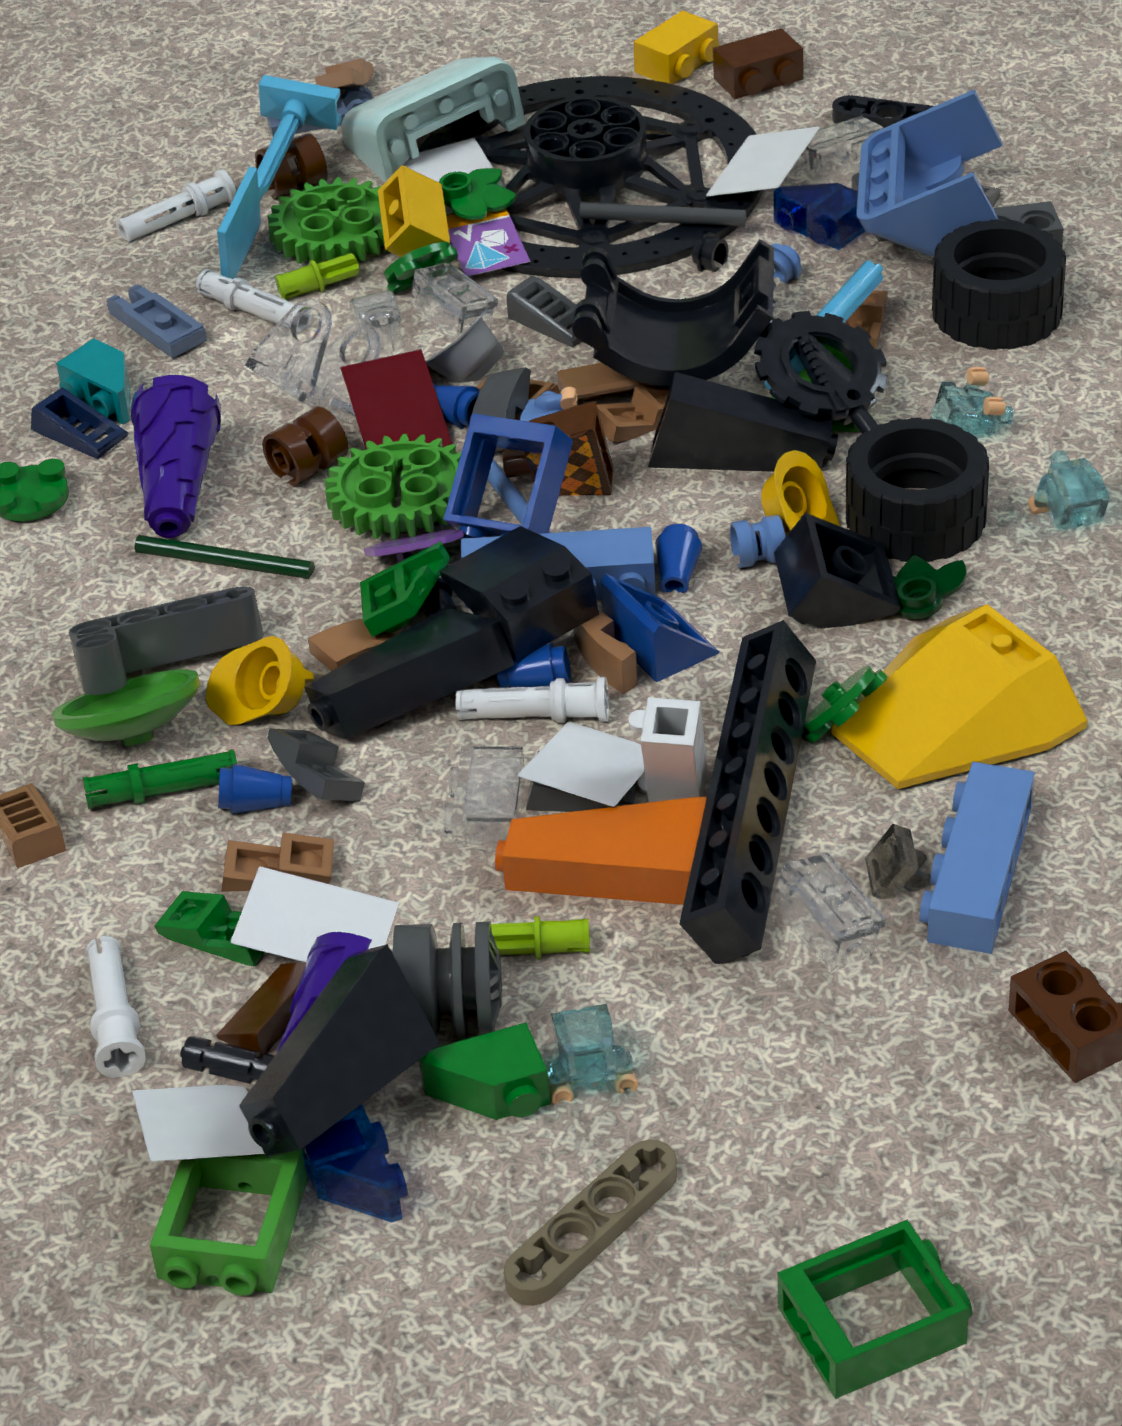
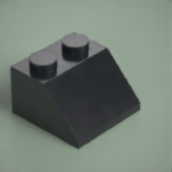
(834, 575)

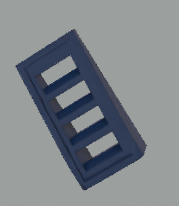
(48, 421)

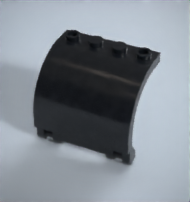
(659, 336)

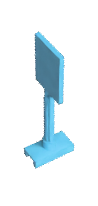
(294, 105)

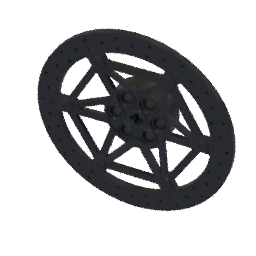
(592, 145)

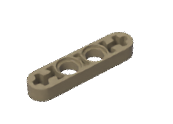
(585, 1218)

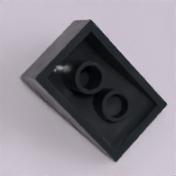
(526, 585)

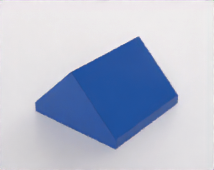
(653, 629)

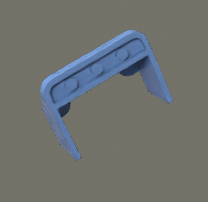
(913, 172)

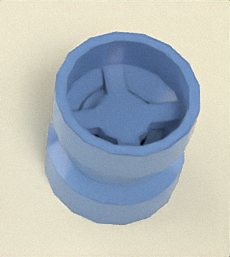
(756, 540)

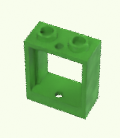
(237, 1266)

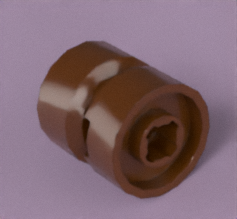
(301, 165)
(305, 446)

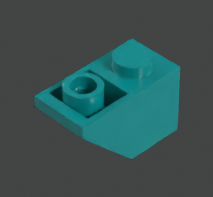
(98, 378)

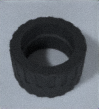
(998, 284)
(918, 455)

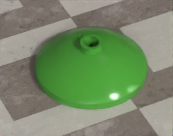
(130, 711)

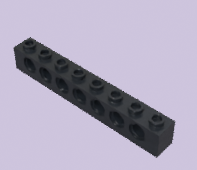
(749, 795)

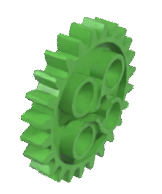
(328, 221)
(366, 486)

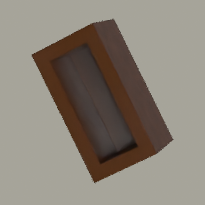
(758, 63)

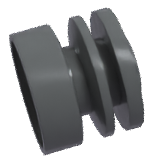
(452, 978)

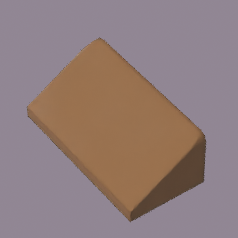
(596, 381)

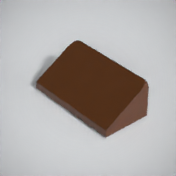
(266, 1012)

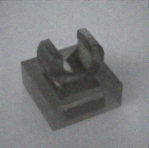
(895, 864)

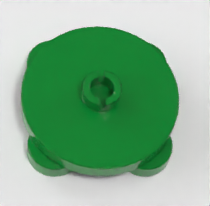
(401, 272)
(32, 490)
(840, 701)

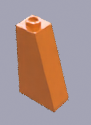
(605, 852)

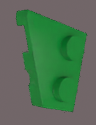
(400, 590)

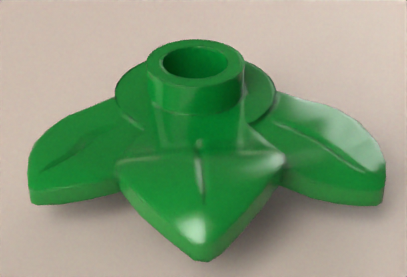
(475, 193)

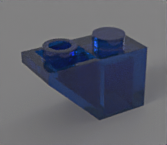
(819, 212)
(352, 1170)

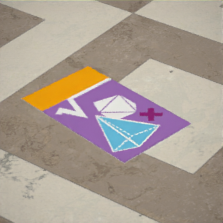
(486, 242)

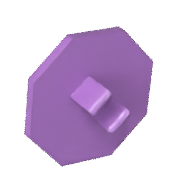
(405, 546)

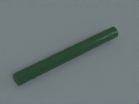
(224, 556)

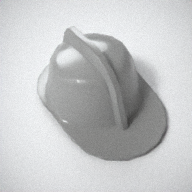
(469, 355)

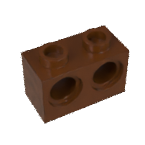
(1068, 1015)

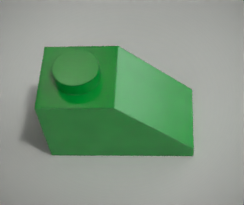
(489, 1074)

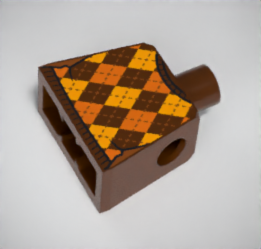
(589, 462)

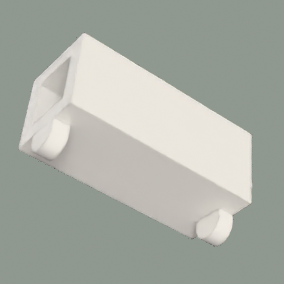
(671, 749)

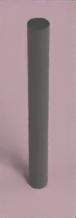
(663, 214)

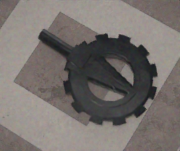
(832, 388)

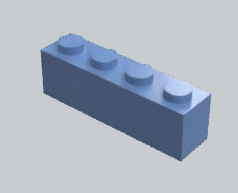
(615, 552)
(978, 858)

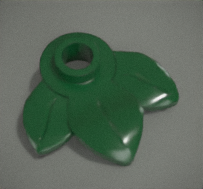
(923, 588)

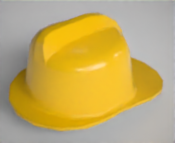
(797, 489)
(256, 682)

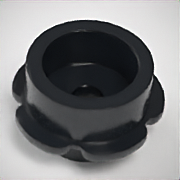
(709, 249)

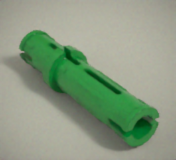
(156, 780)

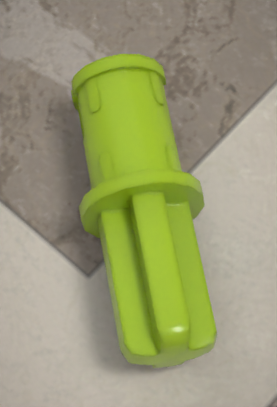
(316, 276)
(542, 937)

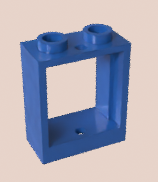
(474, 466)

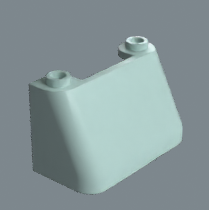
(387, 126)

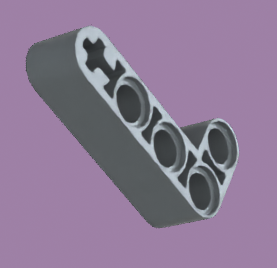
(162, 635)

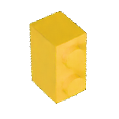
(675, 47)
(412, 212)

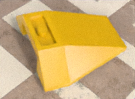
(963, 697)

